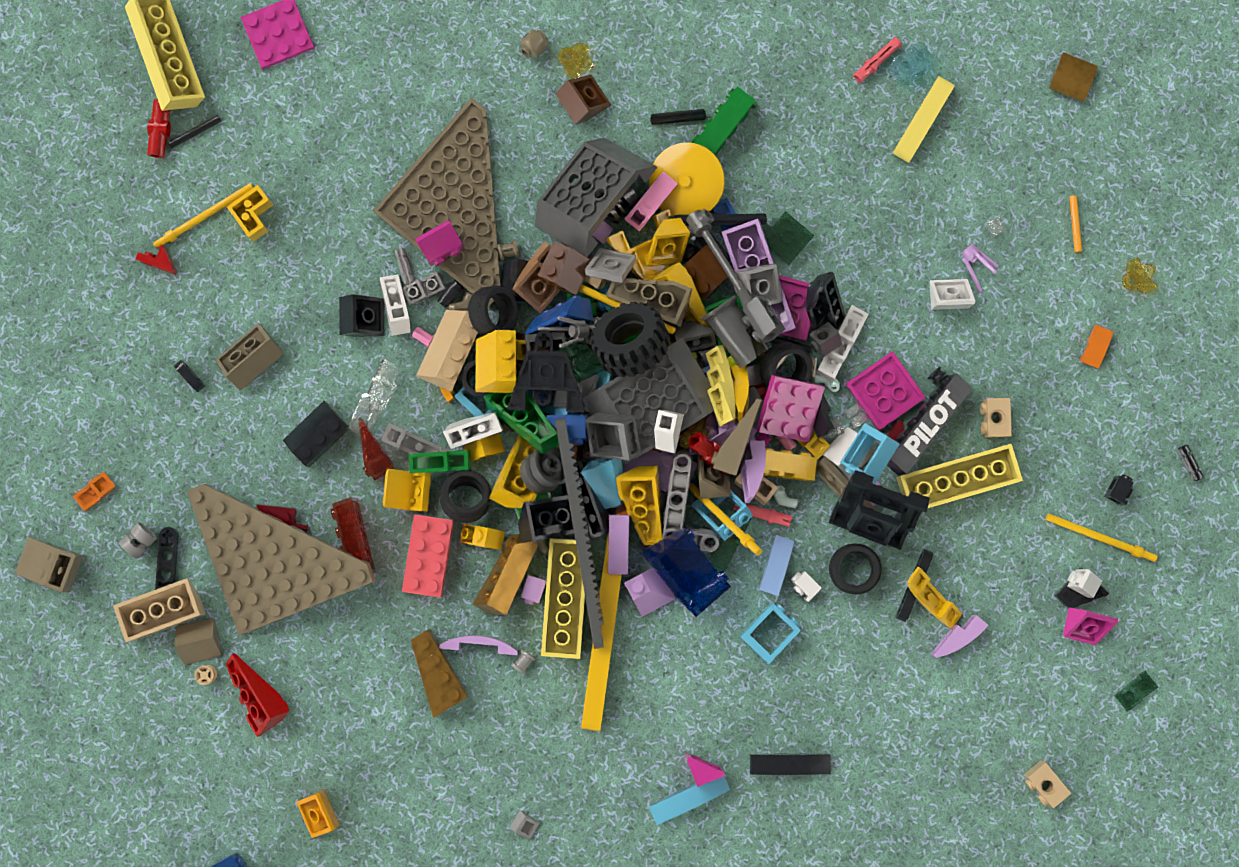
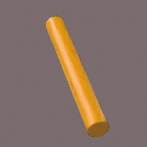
(1075, 224)

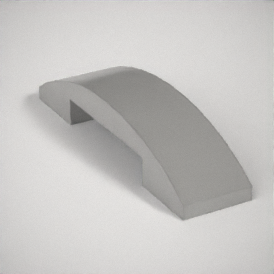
(408, 442)

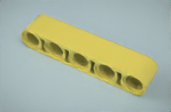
(923, 119)

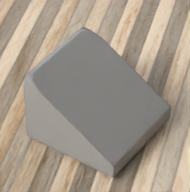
(524, 825)

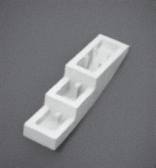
(848, 332)

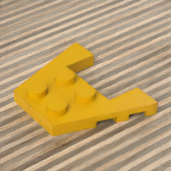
(640, 268)

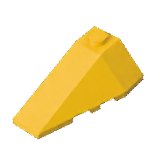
(680, 275)
(509, 486)
(642, 497)

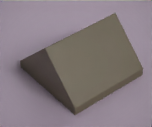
(711, 481)
(197, 641)

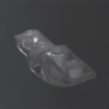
(378, 395)

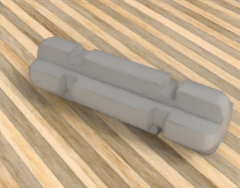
(404, 266)

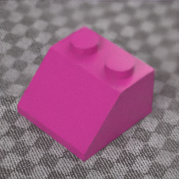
(440, 243)

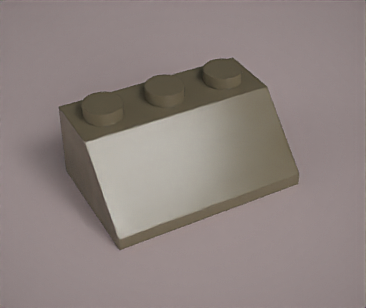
(249, 357)

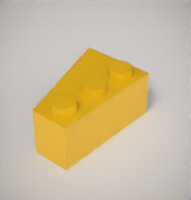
(790, 465)

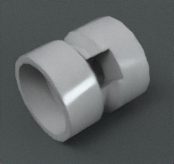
(142, 535)

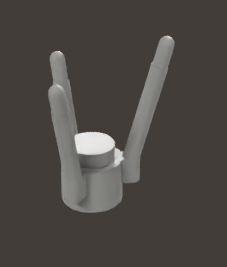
(578, 330)

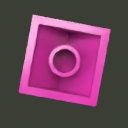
(1087, 626)
(703, 770)

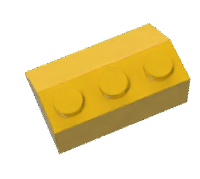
(496, 362)

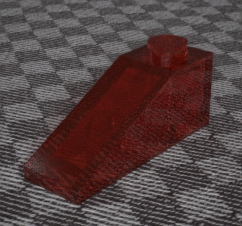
(374, 457)

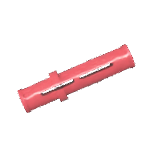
(871, 65)
(768, 515)

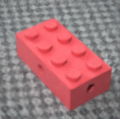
(428, 556)

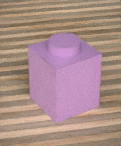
(533, 590)

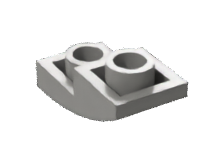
(423, 289)

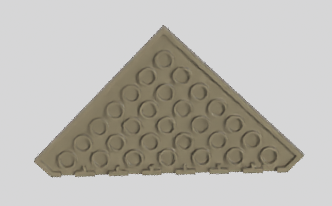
(454, 185)
(270, 565)

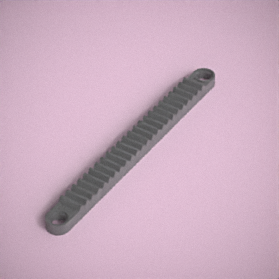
(580, 531)

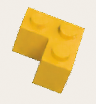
(247, 212)

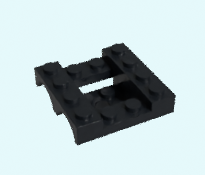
(873, 525)

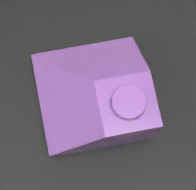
(649, 591)

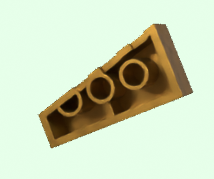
(505, 576)
(438, 676)

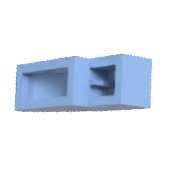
(776, 565)

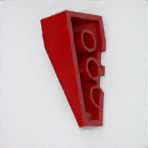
(262, 701)

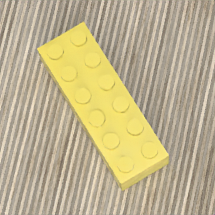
(165, 54)
(963, 476)
(563, 602)

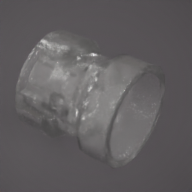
(857, 420)

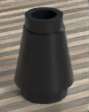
(451, 293)

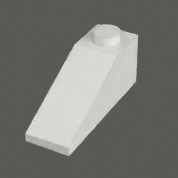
(395, 305)
(472, 429)

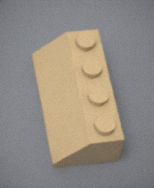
(448, 350)
(158, 610)

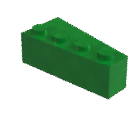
(528, 423)

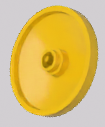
(698, 178)

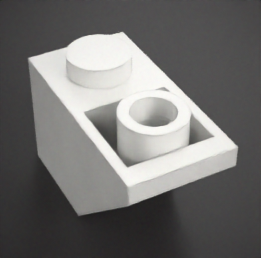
(667, 430)
(1084, 582)

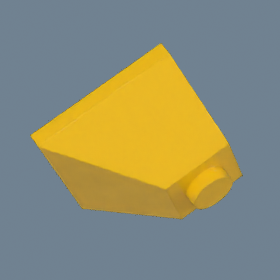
(668, 242)

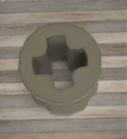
(501, 248)

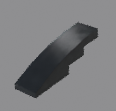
(789, 764)

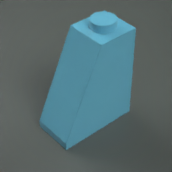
(601, 477)

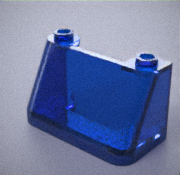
(686, 571)

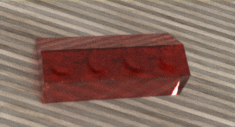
(352, 529)

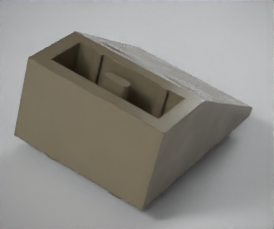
(49, 565)

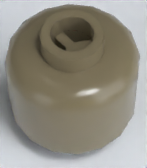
(533, 44)

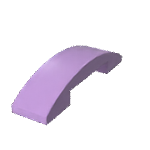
(503, 647)

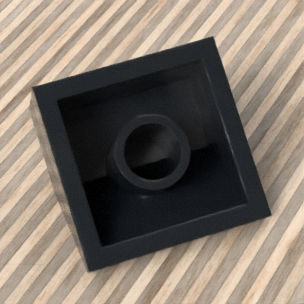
(361, 316)

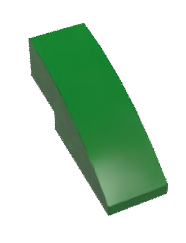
(439, 461)

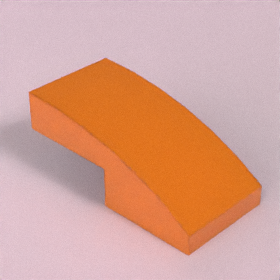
(1097, 346)
(94, 492)

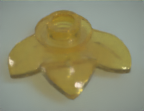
(578, 62)
(1141, 275)
(692, 429)

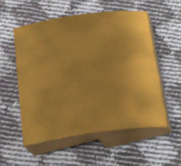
(1073, 77)

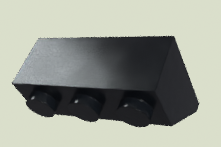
(316, 434)
(545, 519)

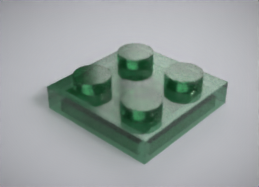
(788, 238)
(583, 361)

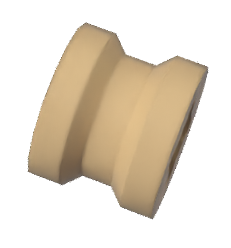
(203, 677)

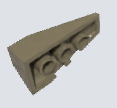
(667, 297)
(733, 449)

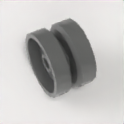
(542, 471)

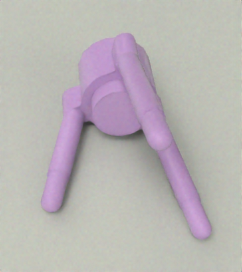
(972, 254)

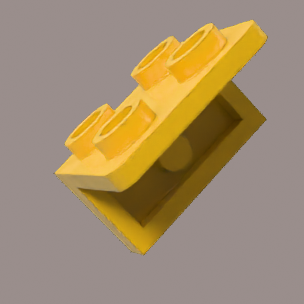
(406, 490)

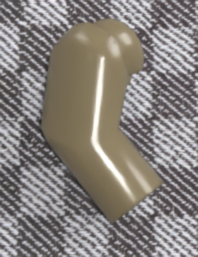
(463, 305)

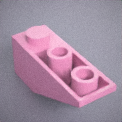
(651, 201)

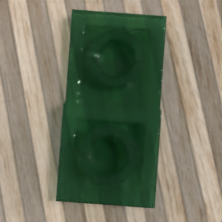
(1136, 690)

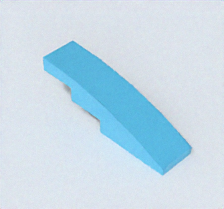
(687, 799)

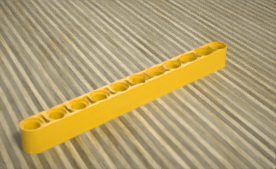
(601, 657)

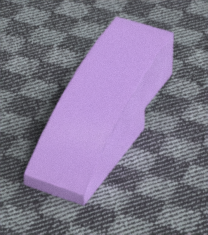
(753, 468)
(618, 544)
(960, 637)

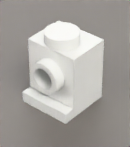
(805, 585)

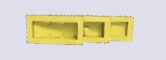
(722, 388)

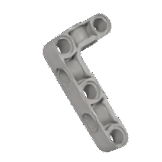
(675, 511)

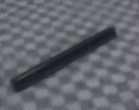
(731, 219)

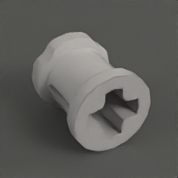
(523, 661)

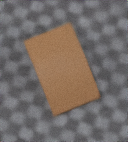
(529, 284)

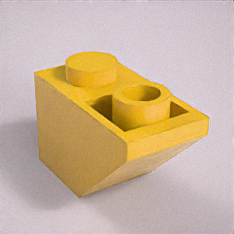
(482, 536)

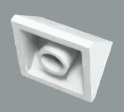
(951, 294)
(839, 448)

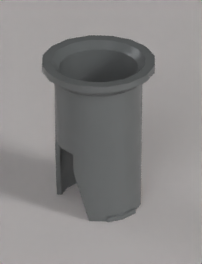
(734, 333)

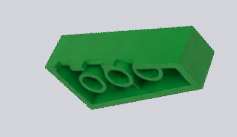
(726, 120)

